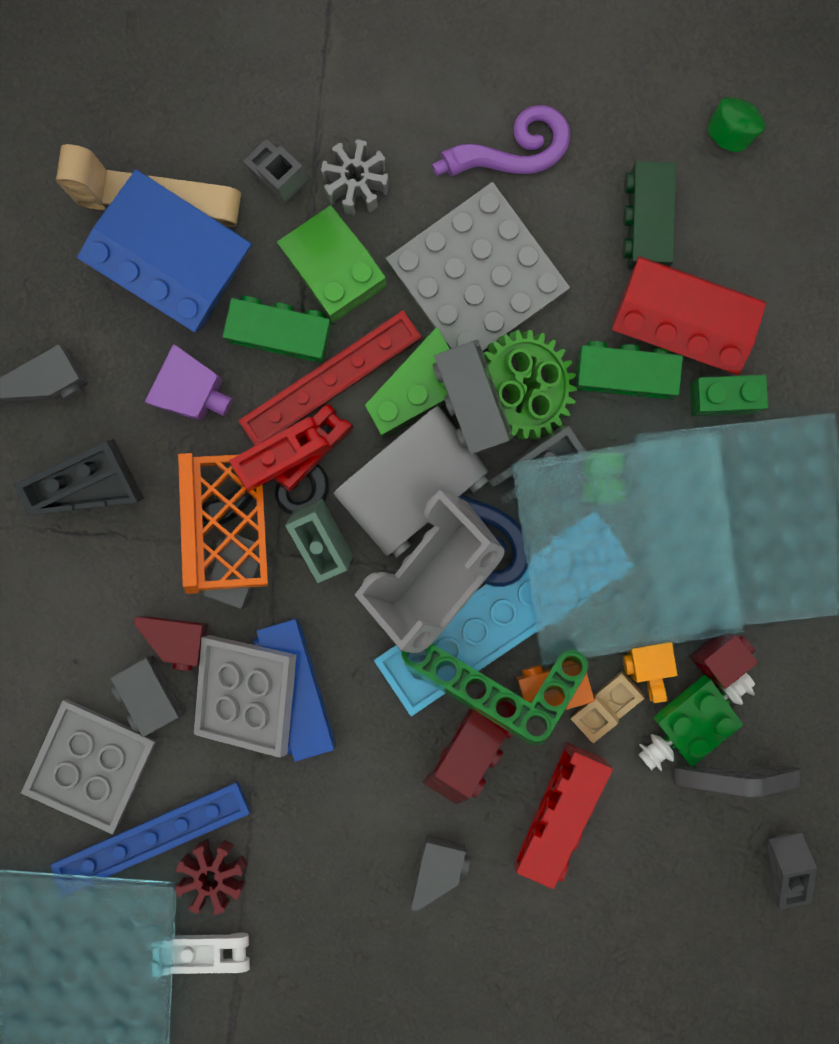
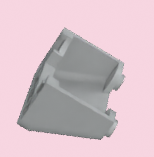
(394, 486)

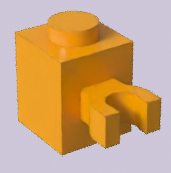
(651, 665)

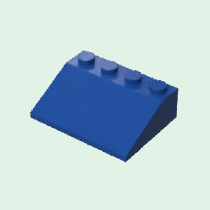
(165, 251)

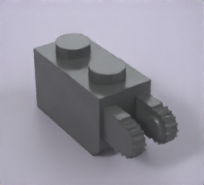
(559, 442)

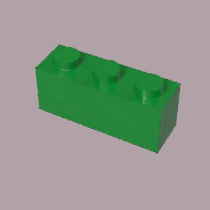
(277, 329)
(628, 371)

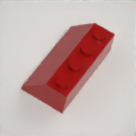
(689, 315)

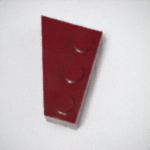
(469, 755)

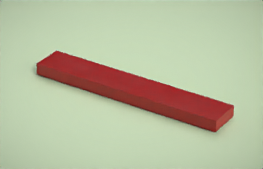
(331, 378)

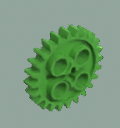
(550, 395)

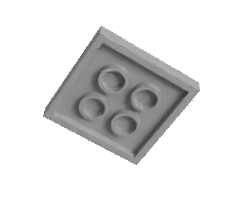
(244, 695)
(88, 766)

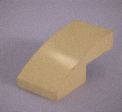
(610, 705)

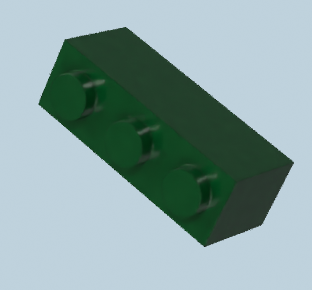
(650, 212)

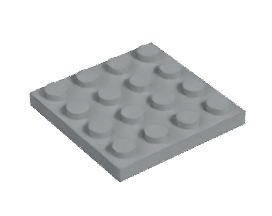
(478, 271)

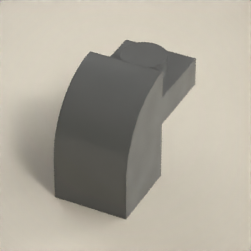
(277, 170)

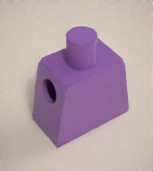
(187, 388)

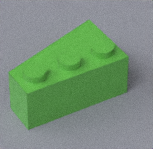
(410, 390)

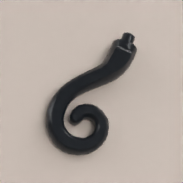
(320, 489)

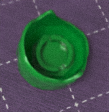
(735, 124)

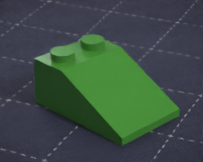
(333, 263)

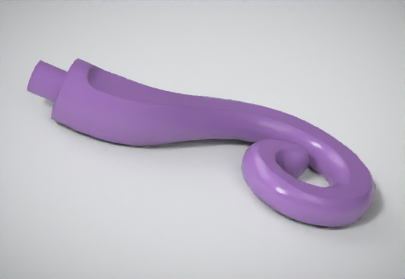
(475, 155)

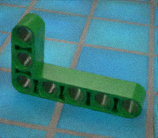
(496, 693)

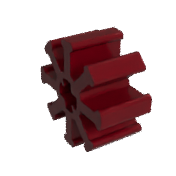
(199, 870)

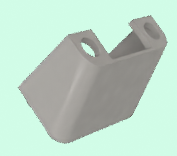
(435, 577)

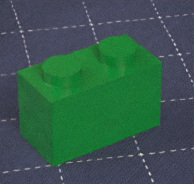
(728, 395)

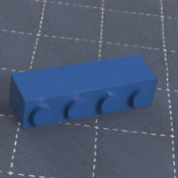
(309, 723)

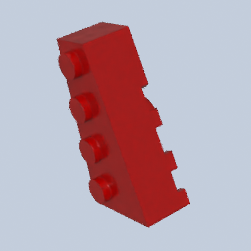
(562, 815)

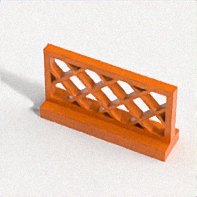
(193, 531)

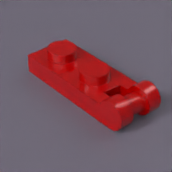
(340, 431)
(278, 454)

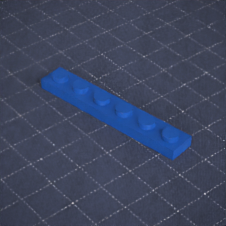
(157, 834)

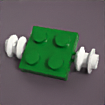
(696, 721)

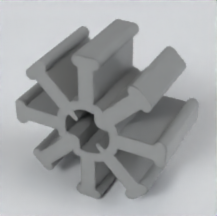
(366, 170)

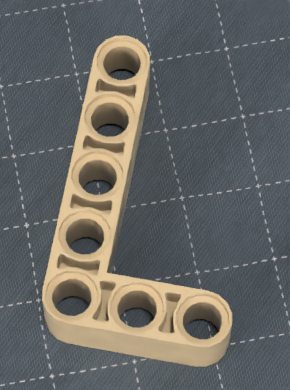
(95, 187)

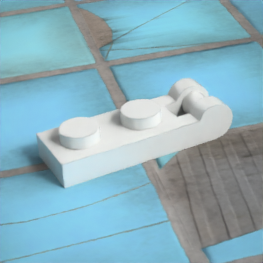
(205, 954)

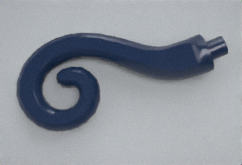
(512, 530)

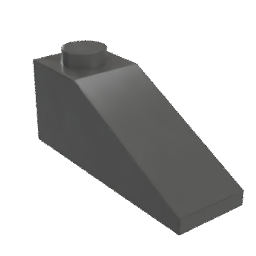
(43, 378)

